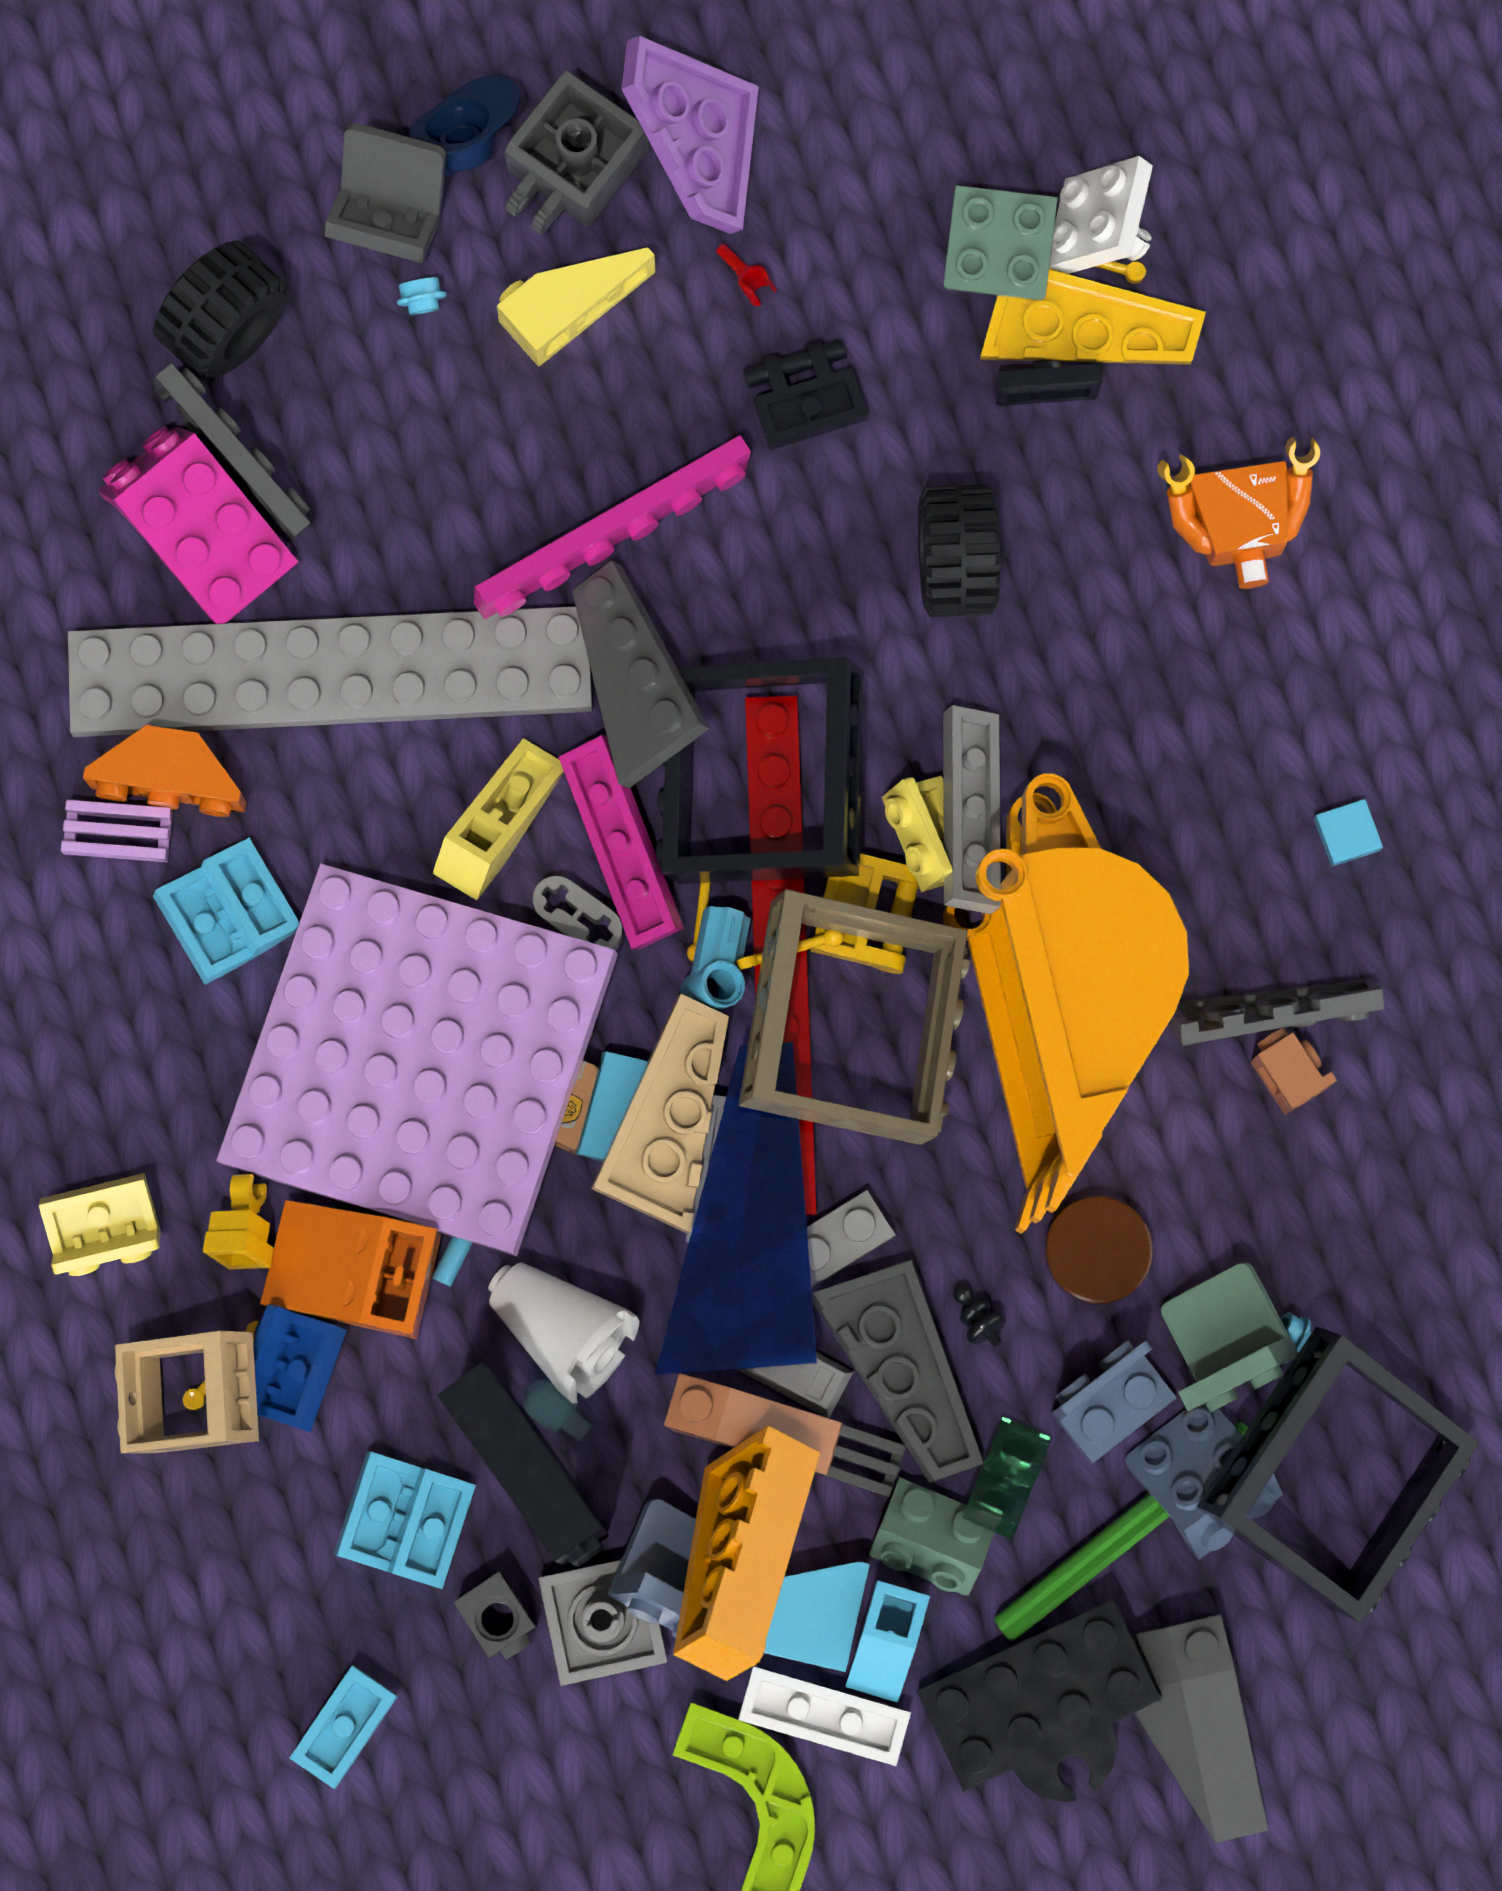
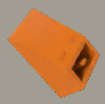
(352, 1268)

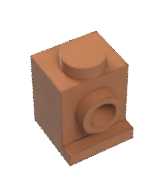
(1290, 1070)

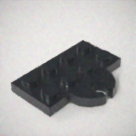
(1043, 1704)

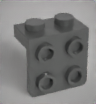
(388, 193)

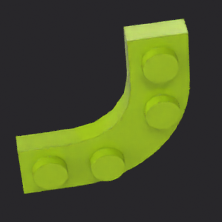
(772, 1783)

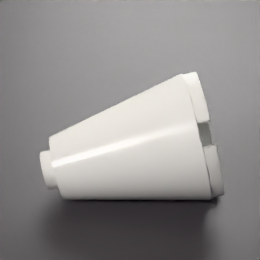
(562, 1327)

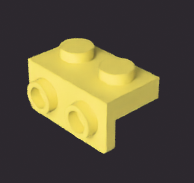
(918, 819)
(100, 1225)

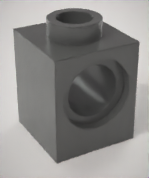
(476, 1602)

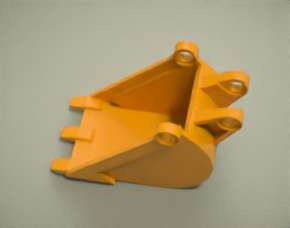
(1070, 983)

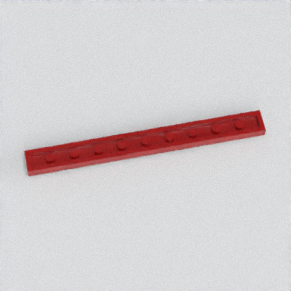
(777, 827)

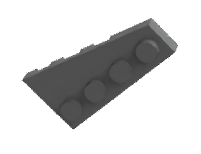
(282, 507)
(635, 679)
(1273, 1009)
(900, 1358)

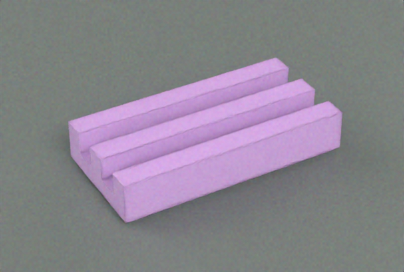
(73, 826)

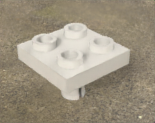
(1101, 217)

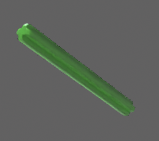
(1083, 1565)

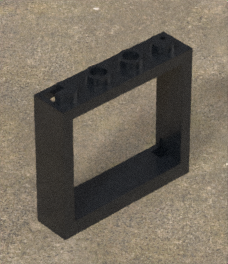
(842, 779)
(1274, 1434)
(524, 1466)

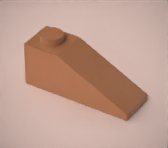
(732, 1416)

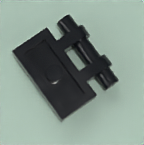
(807, 407)

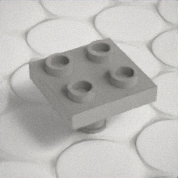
(592, 1630)

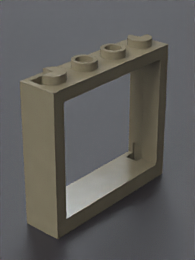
(941, 1017)

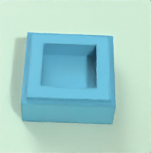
(1348, 833)

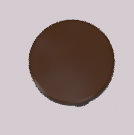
(1098, 1250)

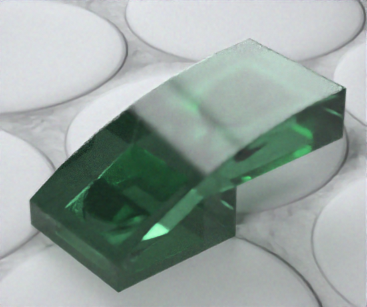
(1007, 1478)

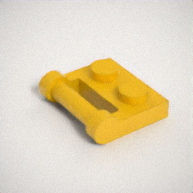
(864, 892)

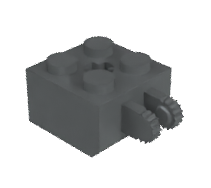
(575, 181)

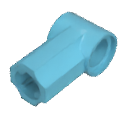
(718, 947)

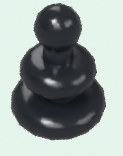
(975, 1313)

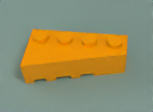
(742, 1550)

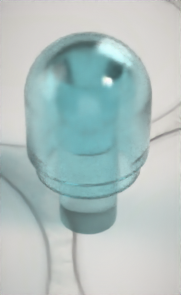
(554, 1411)

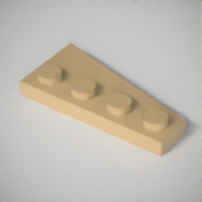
(664, 1129)

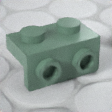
(931, 1539)

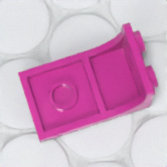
(198, 522)

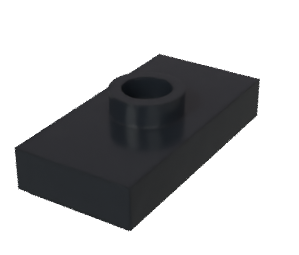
(1048, 383)

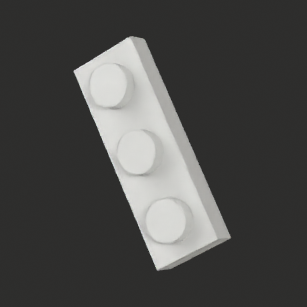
(824, 1716)

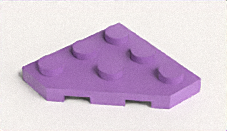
(697, 126)

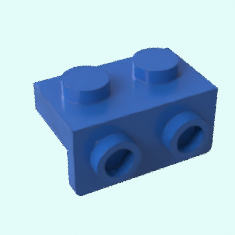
(293, 1365)

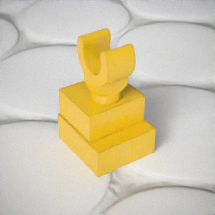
(240, 1236)

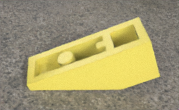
(566, 300)
(497, 819)

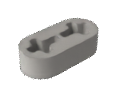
(583, 904)

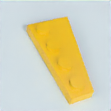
(1091, 324)

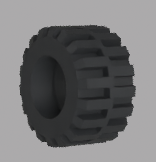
(221, 310)
(958, 550)

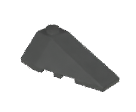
(1203, 1725)

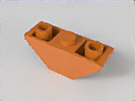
(166, 769)

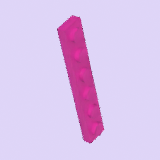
(596, 538)

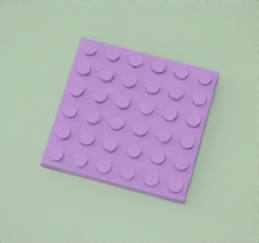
(418, 1058)

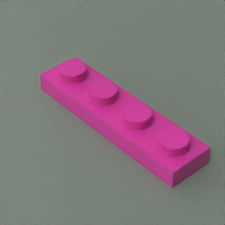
(621, 845)

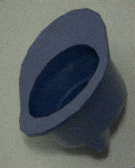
(469, 121)

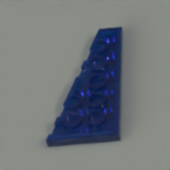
(747, 1258)

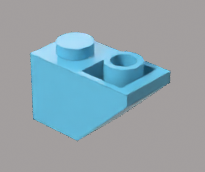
(887, 1641)

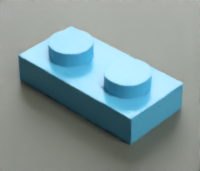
(343, 1727)

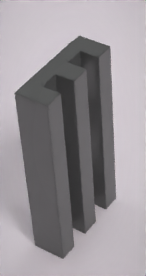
(890, 1469)

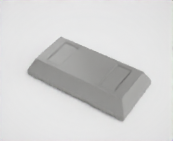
(812, 1386)

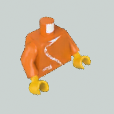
(1241, 511)

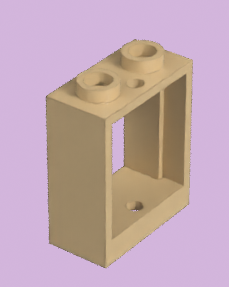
(228, 1387)

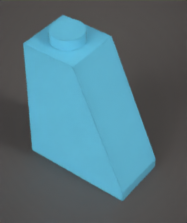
(818, 1615)

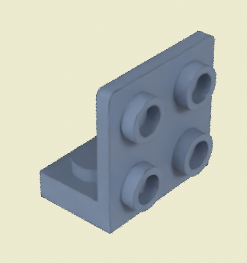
(1115, 1403)

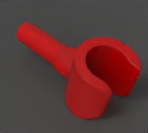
(750, 277)

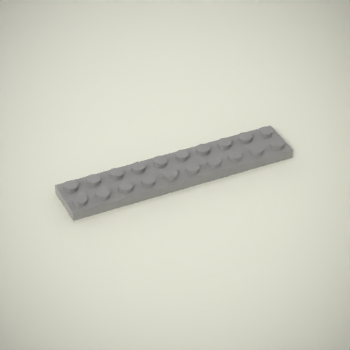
(328, 671)

